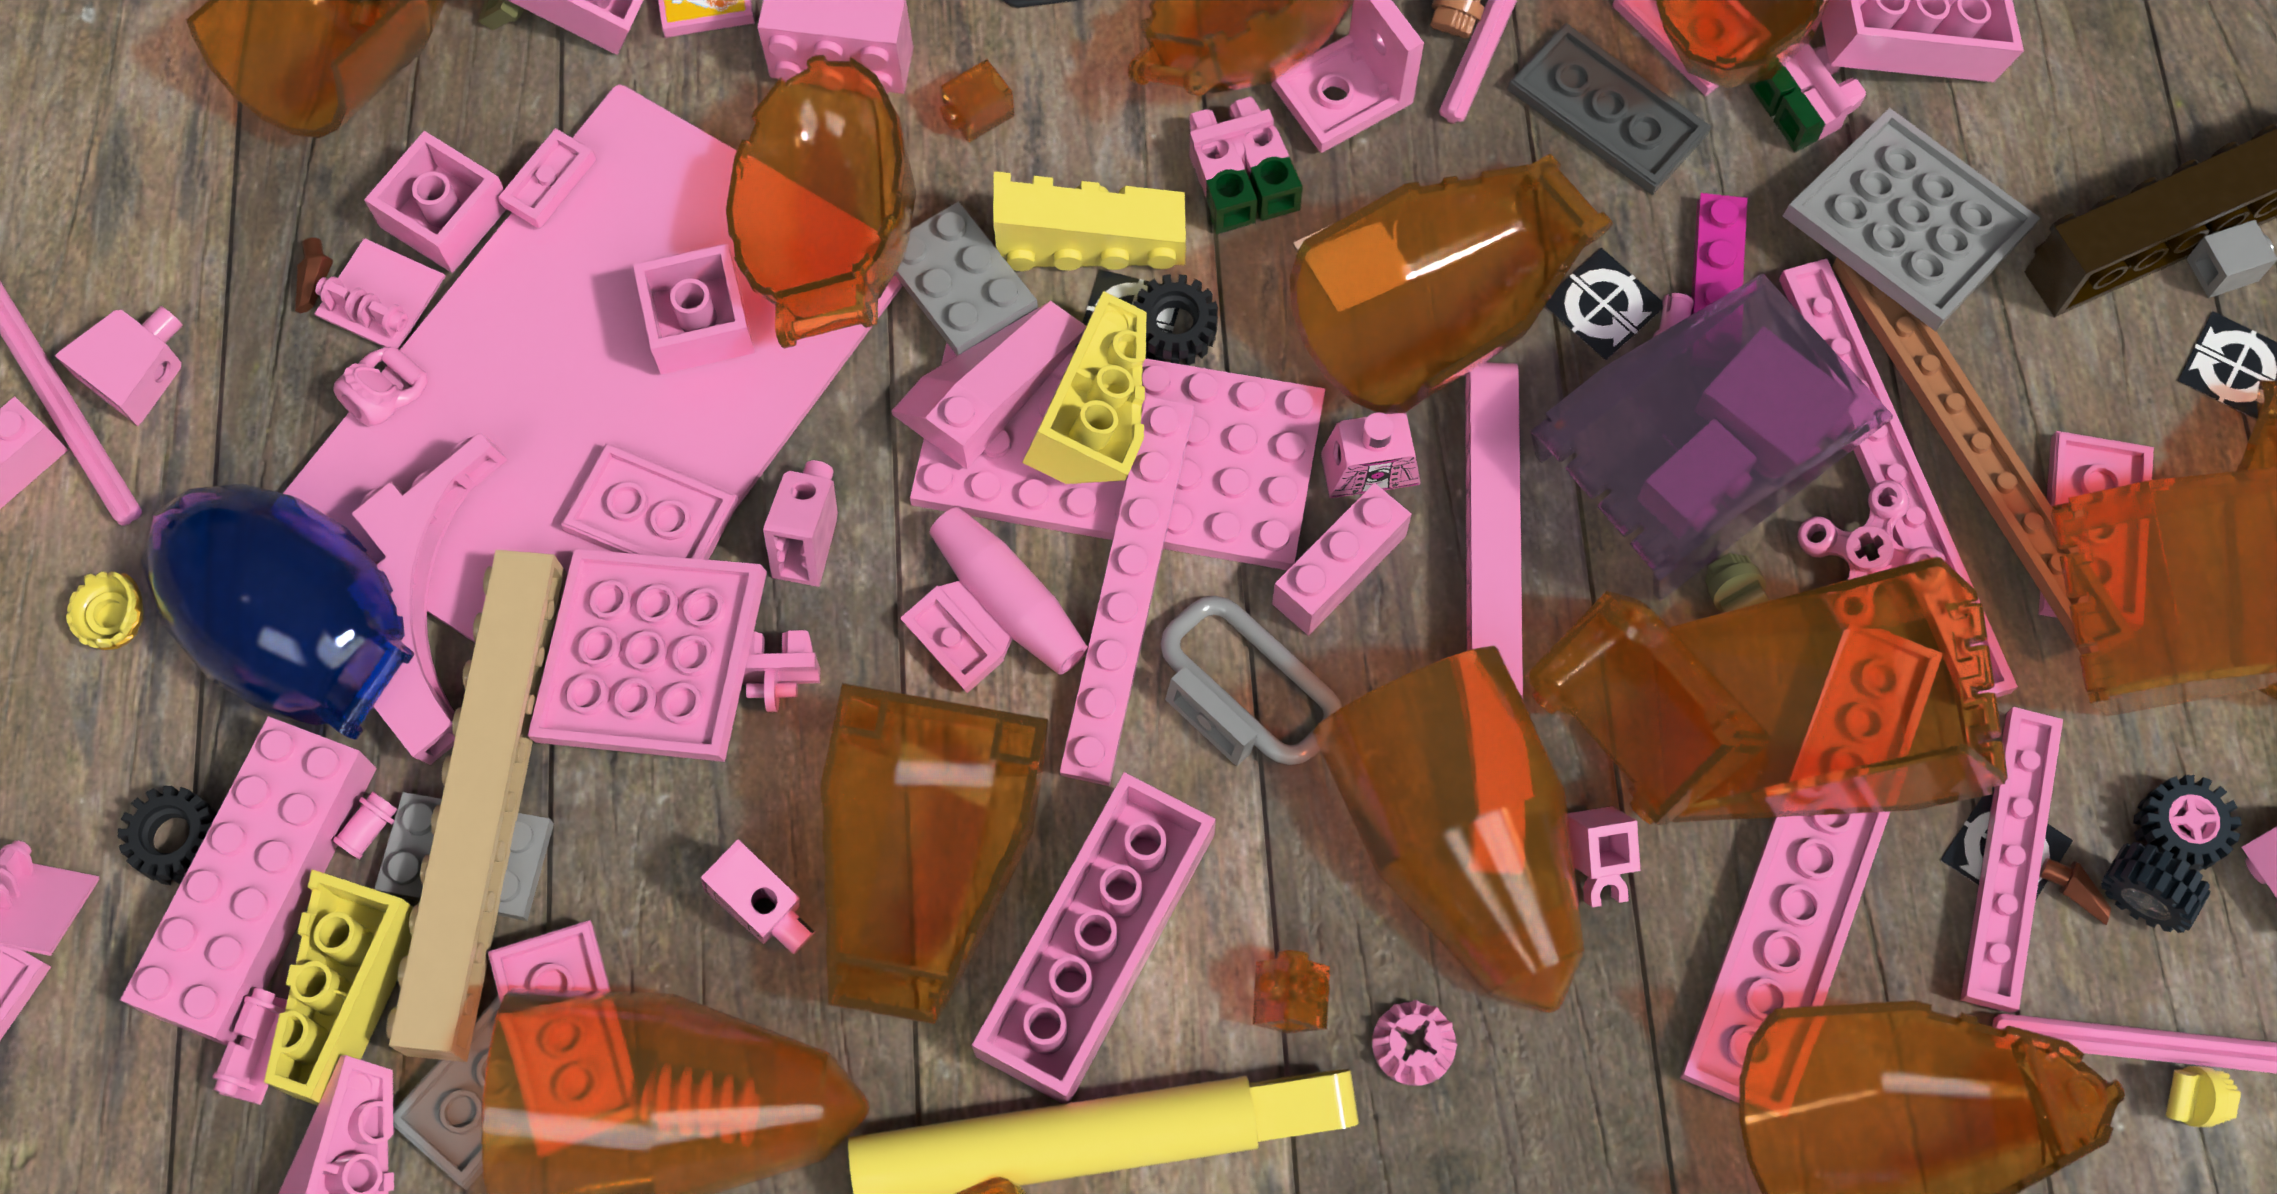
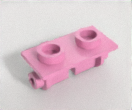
(245, 1065)

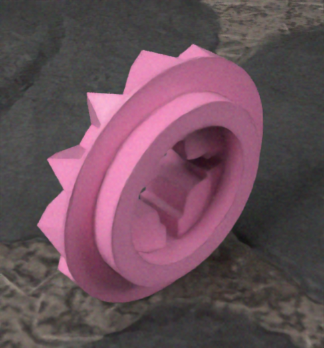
(1420, 1067)

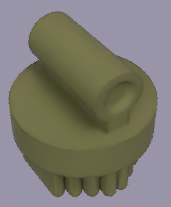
(1735, 583)

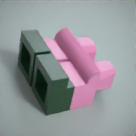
(1807, 97)

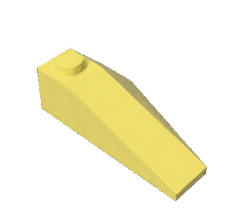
(1097, 408)

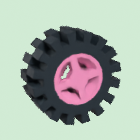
(2196, 809)

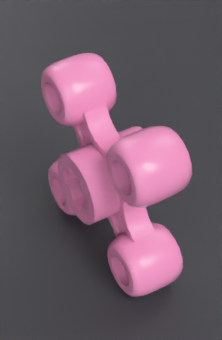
(1876, 530)

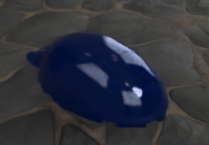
(275, 603)

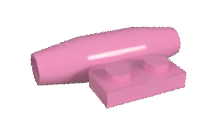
(994, 601)

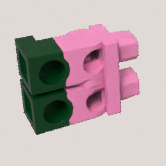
(1243, 166)

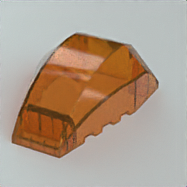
(919, 842)

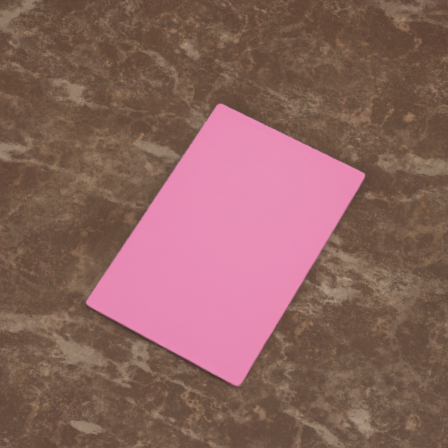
(555, 360)

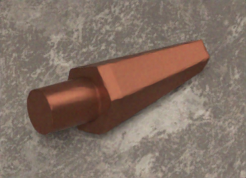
(309, 272)
(2078, 887)

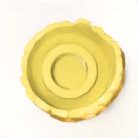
(106, 610)

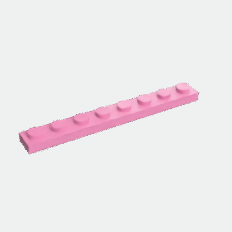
(1127, 593)

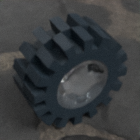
(2156, 887)

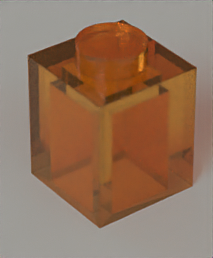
(976, 101)

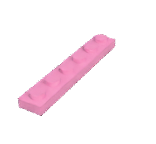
(2012, 862)

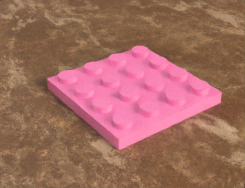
(648, 654)

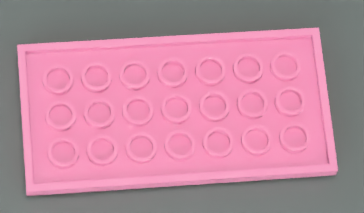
(1236, 488)

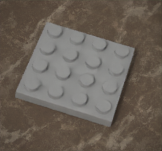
(1911, 218)

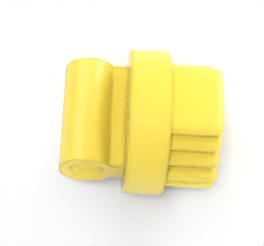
(2202, 1097)

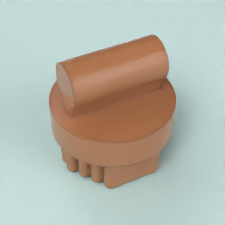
(1456, 16)

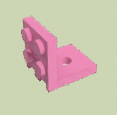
(1371, 64)

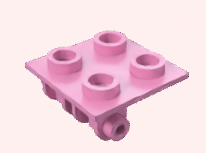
(378, 294)
(37, 900)

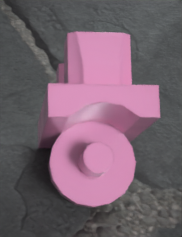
(777, 674)

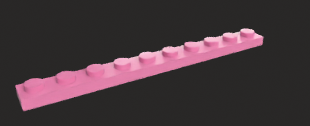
(1887, 452)

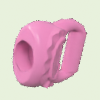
(370, 394)

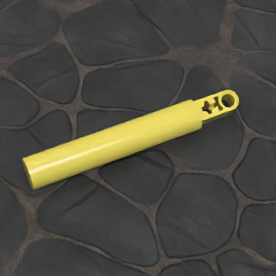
(1101, 1134)

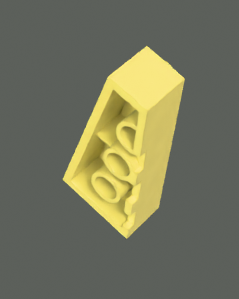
(1086, 225)
(338, 984)

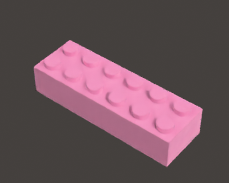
(249, 881)
(1094, 939)

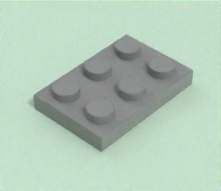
(962, 280)
(413, 839)

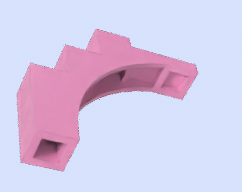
(409, 534)

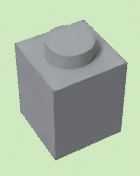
(2232, 258)

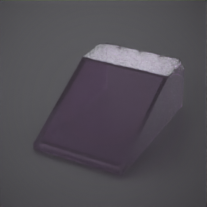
(1710, 428)

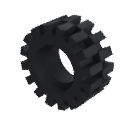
(1185, 297)
(150, 815)

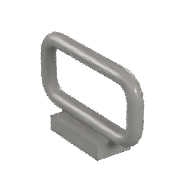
(1214, 710)

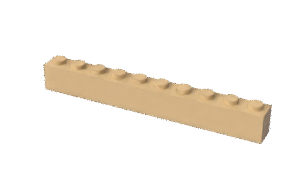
(478, 810)

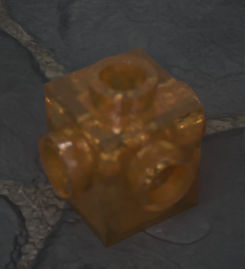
(1291, 993)

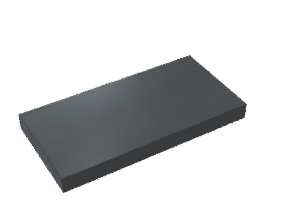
(1609, 108)

